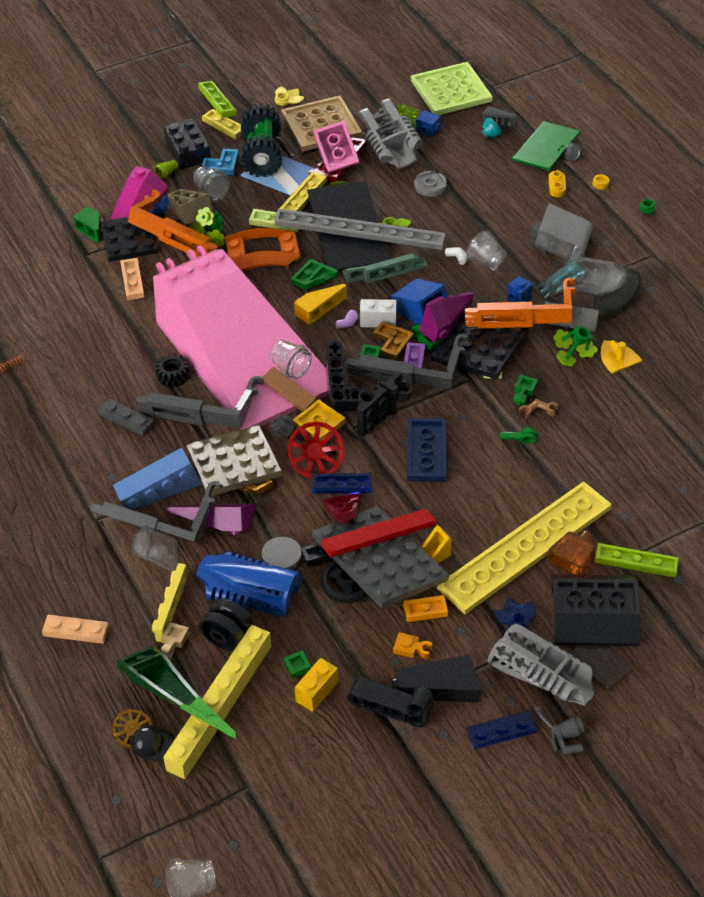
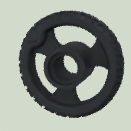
(346, 585)

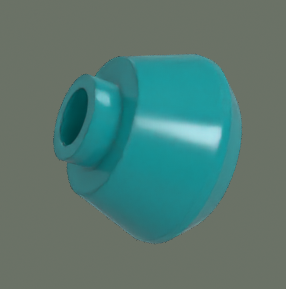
(491, 129)

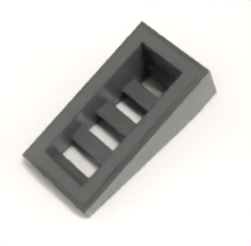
(494, 112)

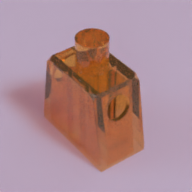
(572, 552)

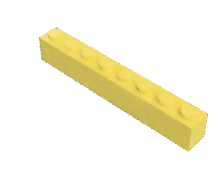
(220, 698)

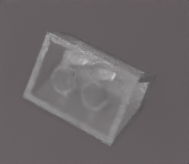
(599, 277)

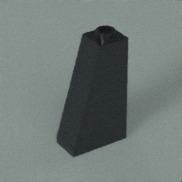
(447, 679)

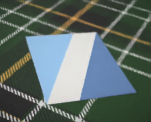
(286, 179)

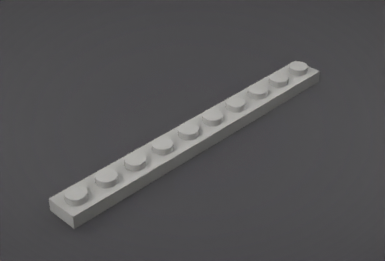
(359, 229)

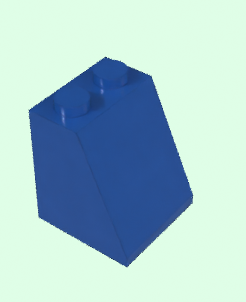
(413, 298)

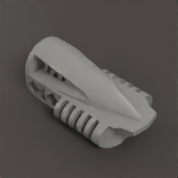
(391, 135)
(551, 670)

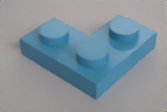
(226, 163)

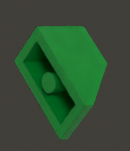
(88, 223)

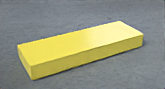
(224, 124)

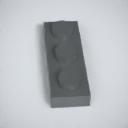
(126, 417)

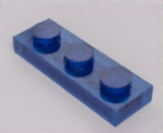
(341, 483)
(501, 729)

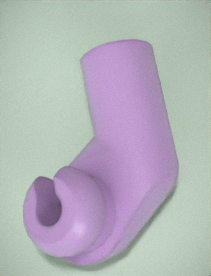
(349, 320)

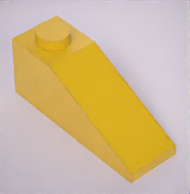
(318, 303)

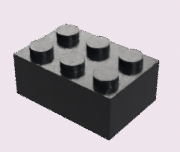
(187, 143)

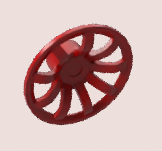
(315, 450)

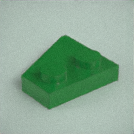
(313, 274)

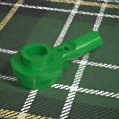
(527, 435)

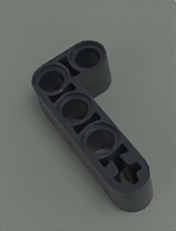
(337, 375)
(392, 702)

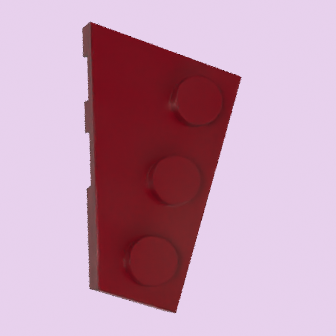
(343, 507)

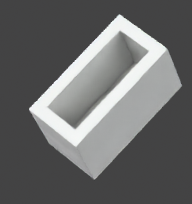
(375, 311)

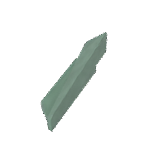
(384, 269)

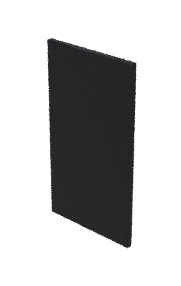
(348, 202)

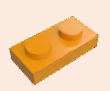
(425, 608)

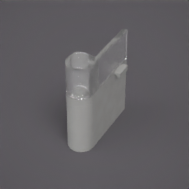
(564, 234)

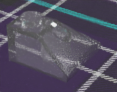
(155, 548)

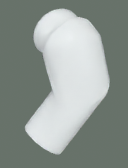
(459, 253)

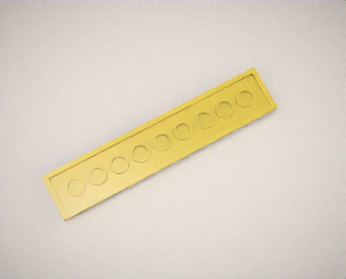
(523, 547)

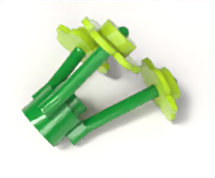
(211, 220)
(581, 337)

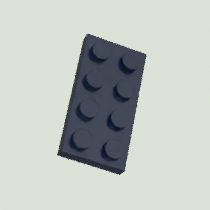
(426, 449)

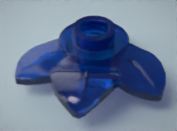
(515, 613)

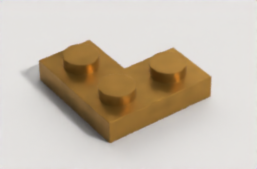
(395, 339)

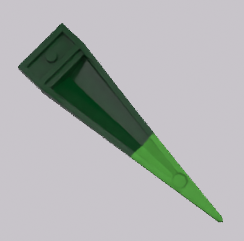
(157, 674)

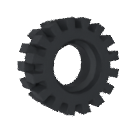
(172, 362)

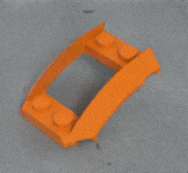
(288, 244)

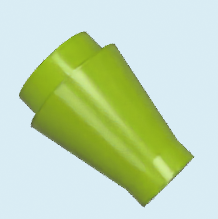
(164, 169)

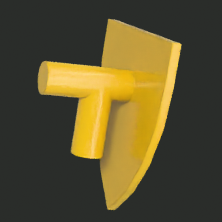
(618, 356)

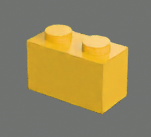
(316, 684)

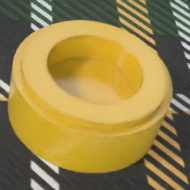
(600, 182)

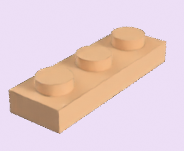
(132, 279)
(75, 629)

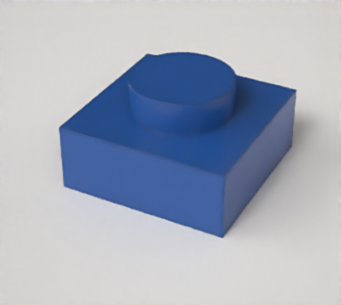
(161, 206)

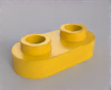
(557, 184)

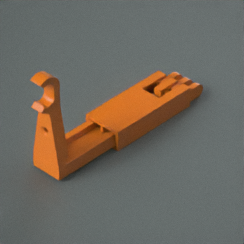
(167, 229)
(521, 313)

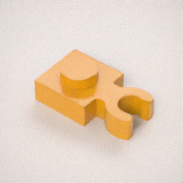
(409, 645)

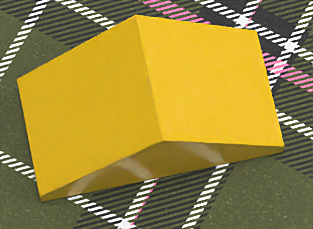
(438, 545)

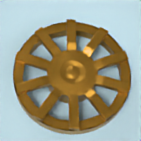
(129, 727)

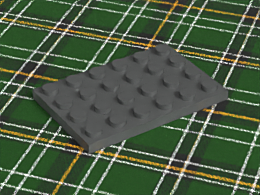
(385, 569)

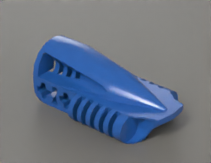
(241, 578)

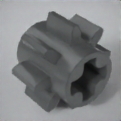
(282, 426)

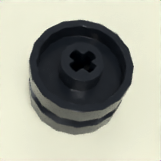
(225, 624)

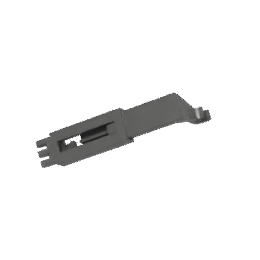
(384, 369)
(196, 411)
(141, 520)

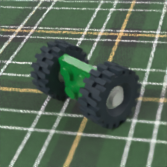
(260, 129)

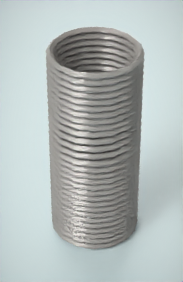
(587, 317)

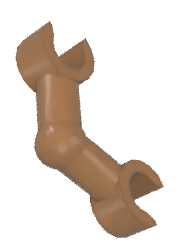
(548, 407)

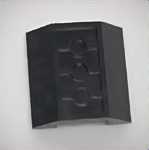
(596, 610)

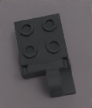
(376, 405)

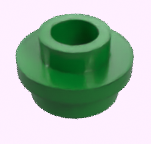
(647, 206)

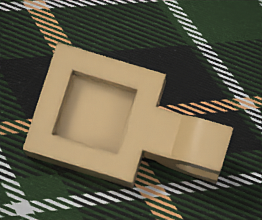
(173, 637)

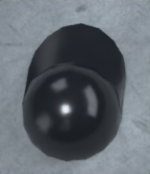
(151, 742)

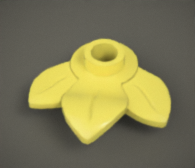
(287, 97)

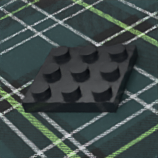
(127, 240)

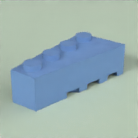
(158, 481)

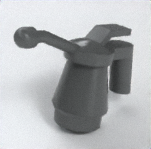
(568, 729)

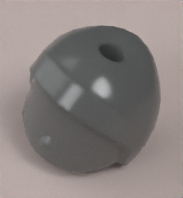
(573, 152)

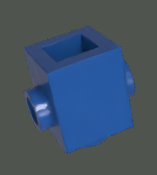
(428, 123)
(519, 290)

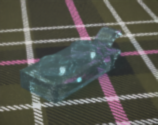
(555, 281)

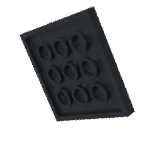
(485, 352)

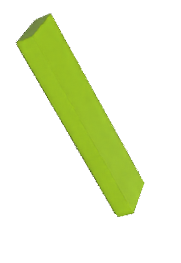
(217, 99)
(637, 560)

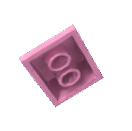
(336, 146)

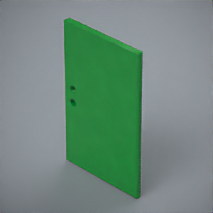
(546, 145)

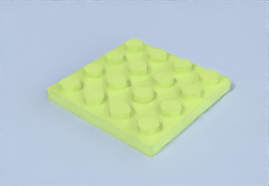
(451, 88)

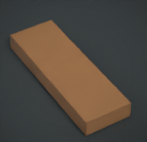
(288, 389)

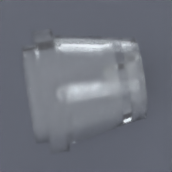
(211, 181)
(486, 250)
(291, 358)
(190, 877)

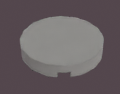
(430, 183)
(282, 552)

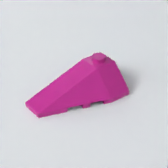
(138, 184)

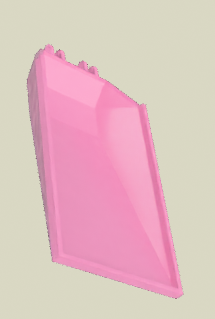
(227, 332)

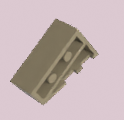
(187, 203)

